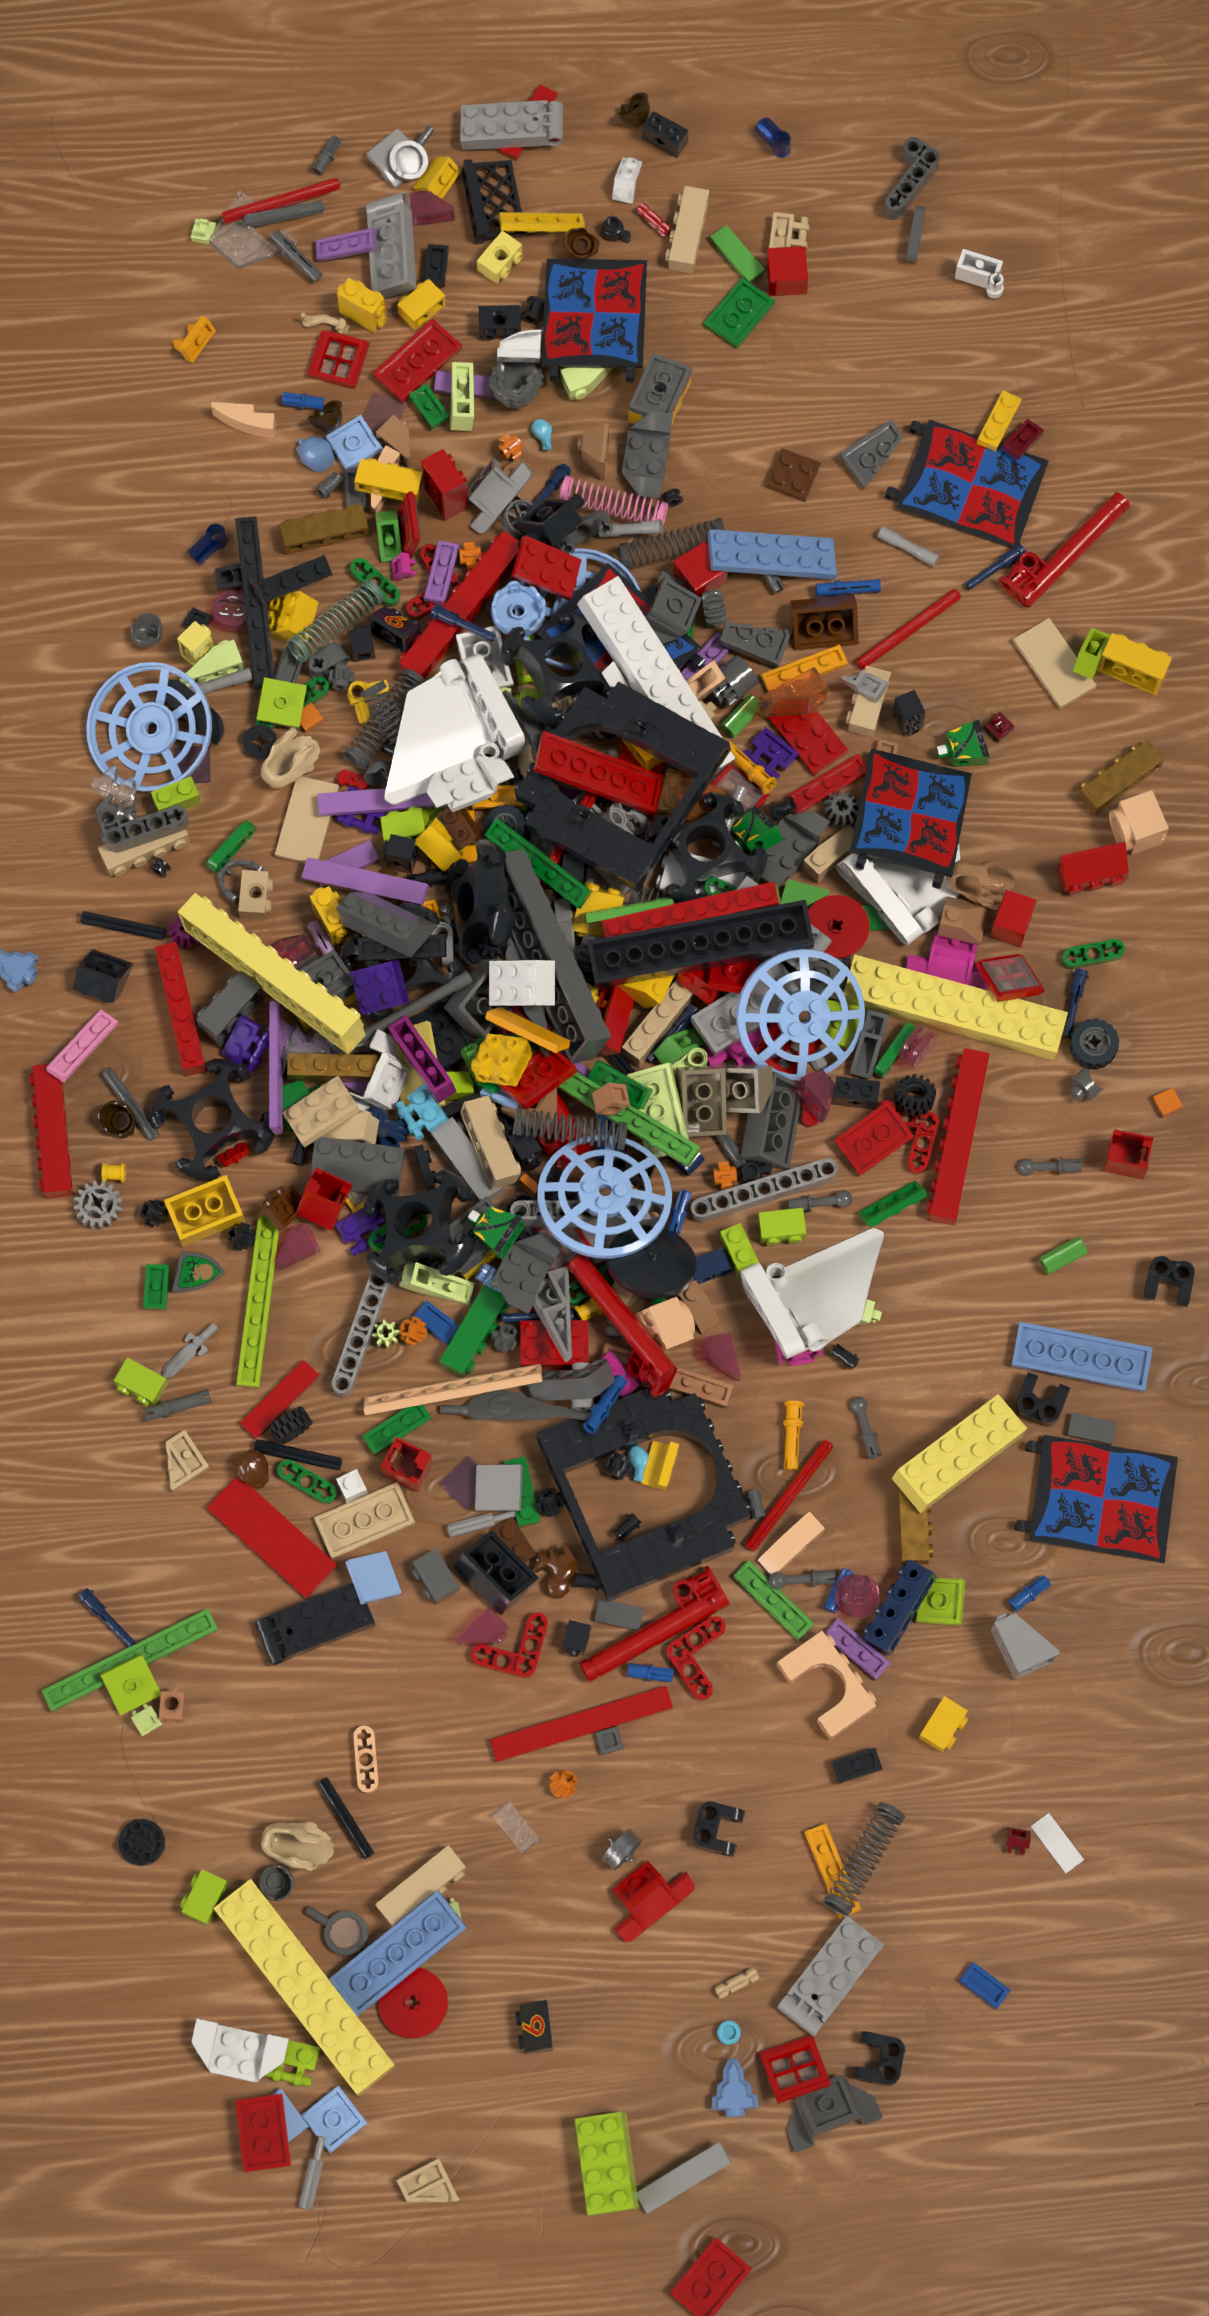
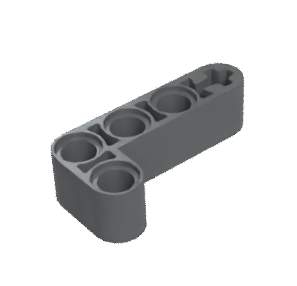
(908, 182)
(145, 824)
(573, 1383)

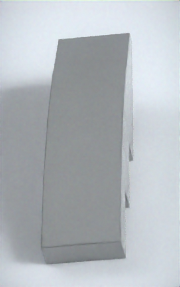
(683, 2177)

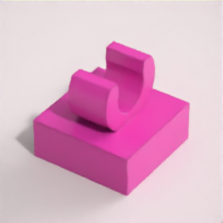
(401, 567)

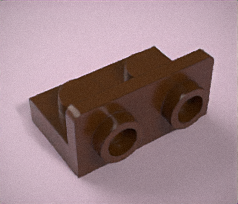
(460, 827)
(281, 1207)

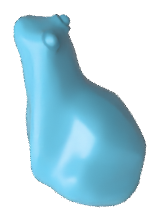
(542, 431)
(639, 1461)

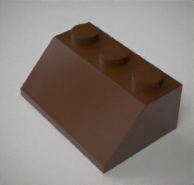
(824, 622)

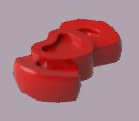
(351, 779)
(808, 1118)
(233, 1155)

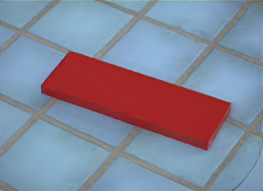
(598, 773)
(272, 1537)

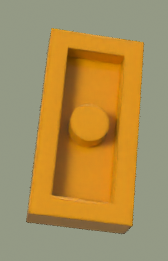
(198, 336)

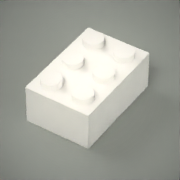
(522, 983)

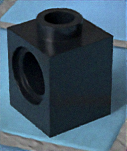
(361, 643)
(576, 1638)

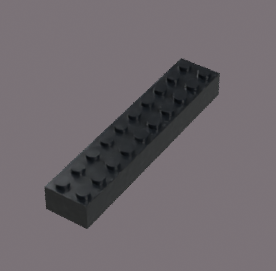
(700, 944)

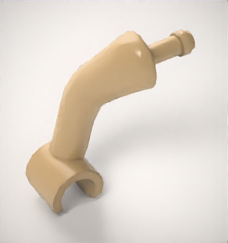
(341, 326)

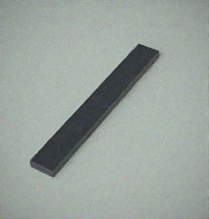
(256, 613)

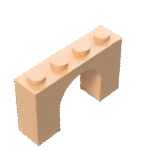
(821, 1652)

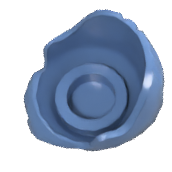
(315, 453)

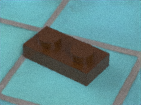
(514, 1538)

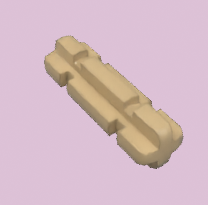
(737, 1983)

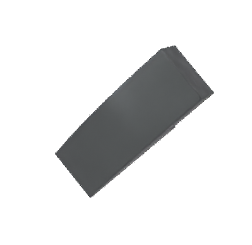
(869, 1044)

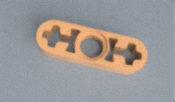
(370, 1742)

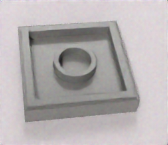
(498, 1488)

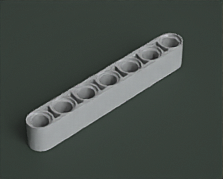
(756, 1198)
(532, 1219)
(360, 1333)

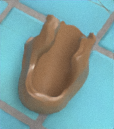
(980, 880)

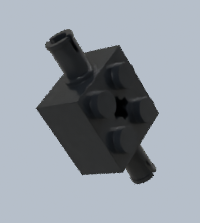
(551, 520)

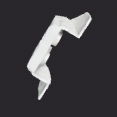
(520, 347)
(467, 782)
(387, 1078)
(238, 2051)

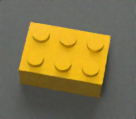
(1134, 663)
(204, 1210)

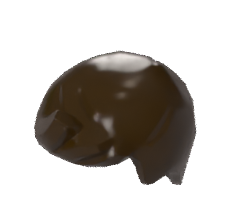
(636, 111)
(328, 418)
(117, 1119)

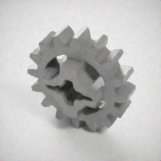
(104, 1199)

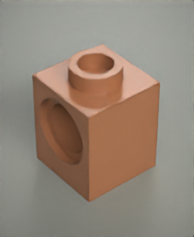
(611, 1099)
(176, 1715)

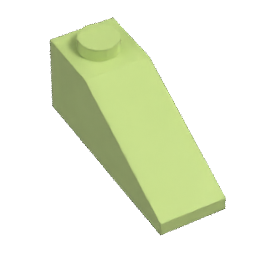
(582, 381)
(462, 396)
(216, 663)
(431, 1283)

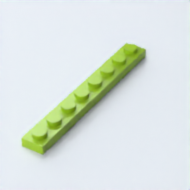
(258, 1304)

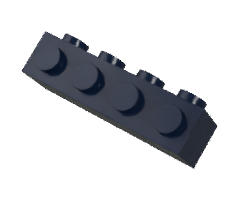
(900, 1607)

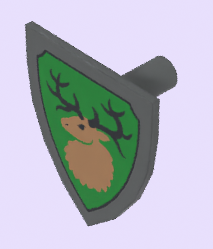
(195, 1271)

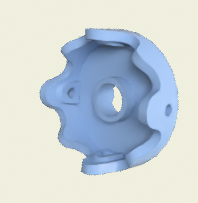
(521, 597)

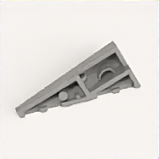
(554, 1309)

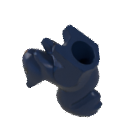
(389, 1131)

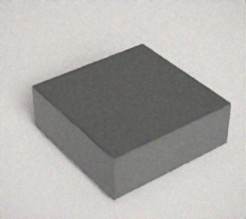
(609, 1740)

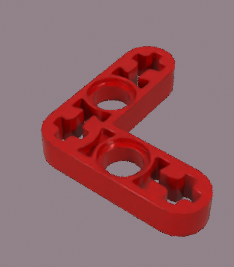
(417, 601)
(921, 1132)
(515, 1659)
(688, 1659)

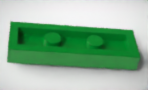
(637, 1092)
(892, 1204)
(397, 1426)
(529, 1512)

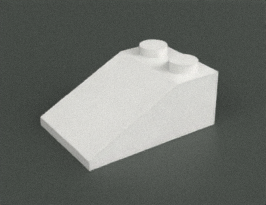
(472, 644)

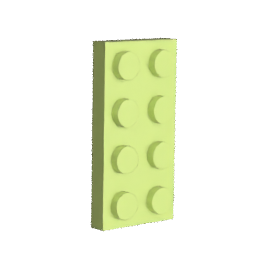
(664, 1101)

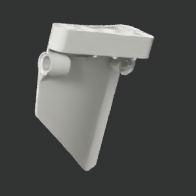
(448, 722)
(899, 891)
(816, 1295)

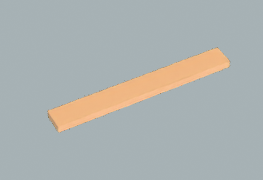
(453, 1389)

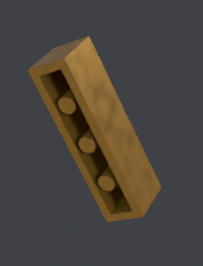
(324, 529)
(1120, 777)
(328, 1066)
(913, 1532)

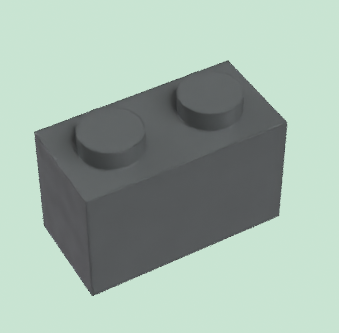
(435, 1576)

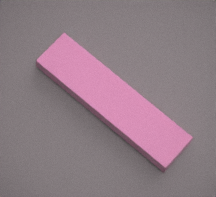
(82, 1046)

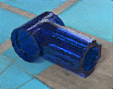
(773, 136)
(207, 545)

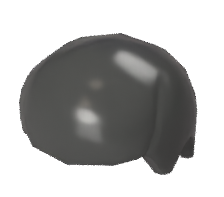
(147, 630)
(378, 773)
(276, 1882)

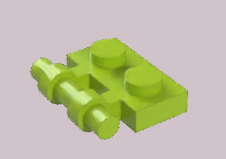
(300, 2056)

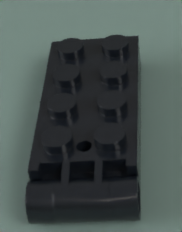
(313, 1624)

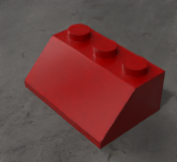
(1093, 868)

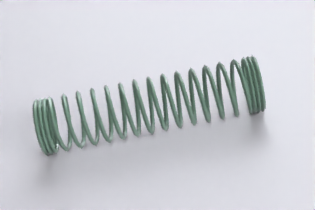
(291, 642)

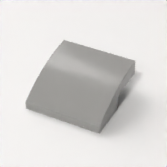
(380, 154)

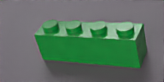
(474, 1331)

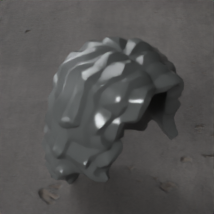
(515, 383)

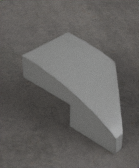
(866, 685)

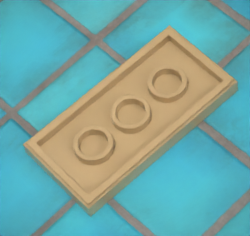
(1053, 663)
(303, 829)
(364, 1520)

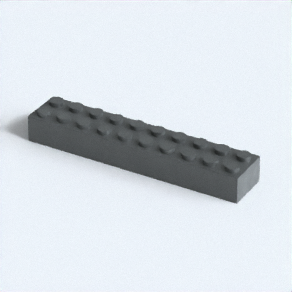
(541, 938)

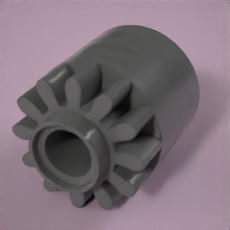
(738, 682)

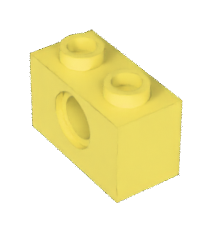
(502, 246)
(195, 642)

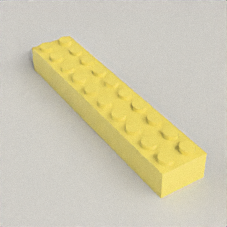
(272, 973)
(956, 1008)
(304, 1987)

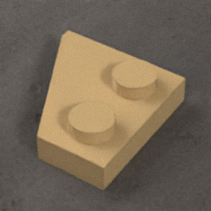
(183, 1460)
(428, 2184)

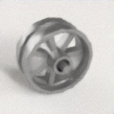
(506, 525)
(621, 1849)

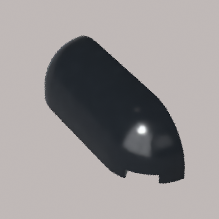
(199, 712)

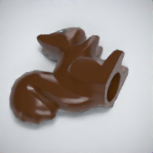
(562, 1567)

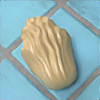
(289, 759)
(297, 1844)

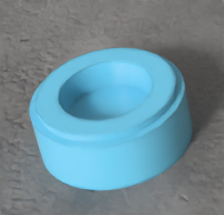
(728, 2032)

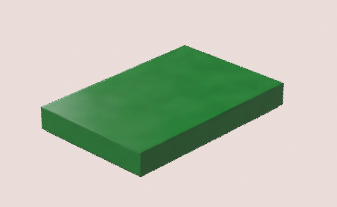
(739, 313)

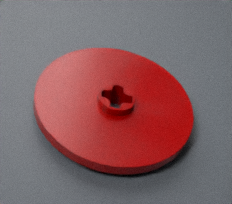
(853, 921)
(424, 2017)

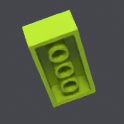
(607, 2163)

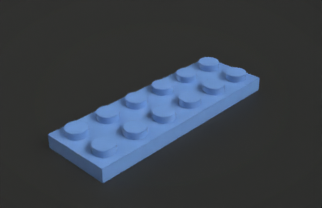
(772, 554)
(1082, 1357)
(398, 1953)

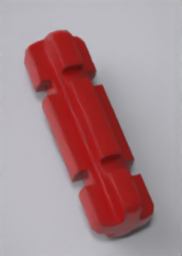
(653, 219)

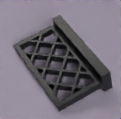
(475, 197)

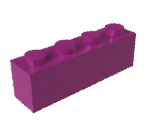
(422, 1059)

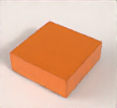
(310, 718)
(1167, 1102)
(529, 1185)

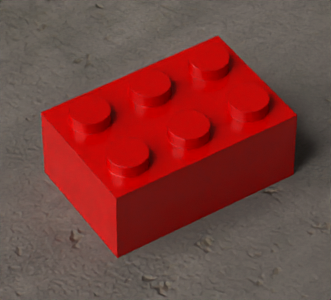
(444, 484)
(540, 1349)

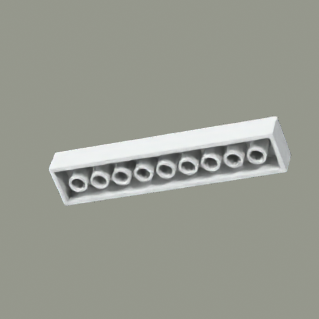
(641, 654)

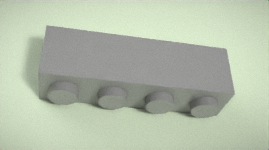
(464, 1159)

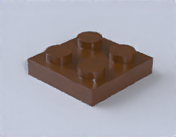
(793, 475)

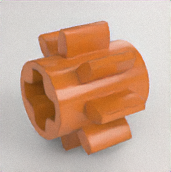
(510, 447)
(469, 554)
(724, 1175)
(413, 1330)
(563, 1783)

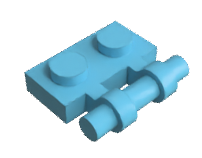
(427, 1108)

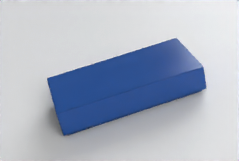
(437, 1322)
(984, 1985)

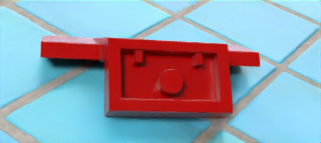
(648, 1898)

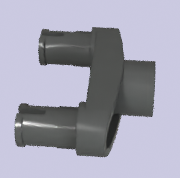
(595, 522)

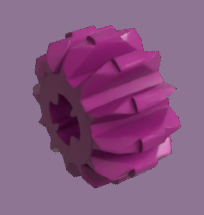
(179, 936)

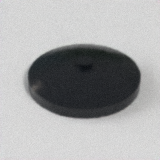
(658, 1269)

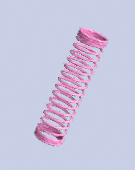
(566, 490)

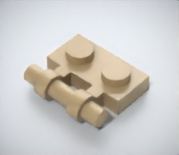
(782, 229)

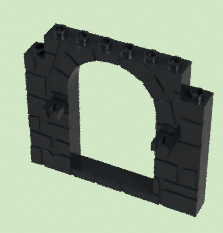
(653, 730)
(668, 1548)

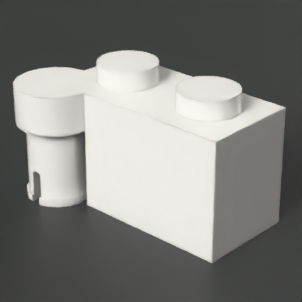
(981, 271)

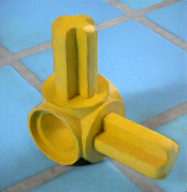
(360, 706)

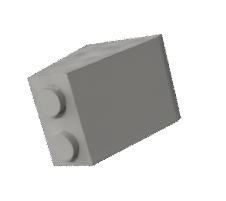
(1022, 1645)

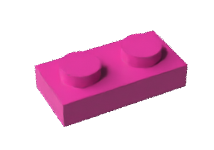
(619, 1368)

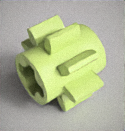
(380, 1331)

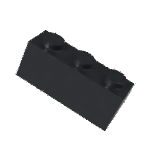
(495, 1572)

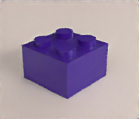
(379, 987)

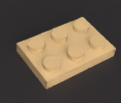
(321, 1111)

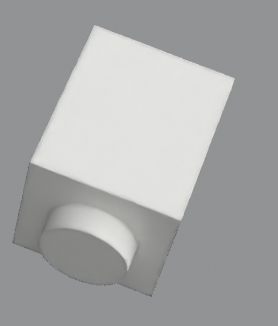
(352, 1486)

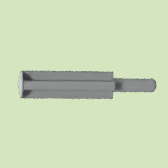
(477, 1523)
(312, 2177)

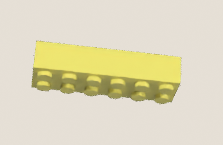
(959, 1453)

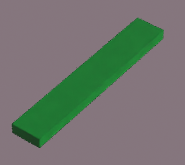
(543, 866)

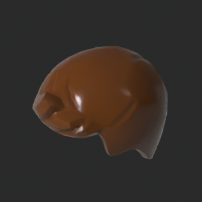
(580, 244)
(251, 1468)

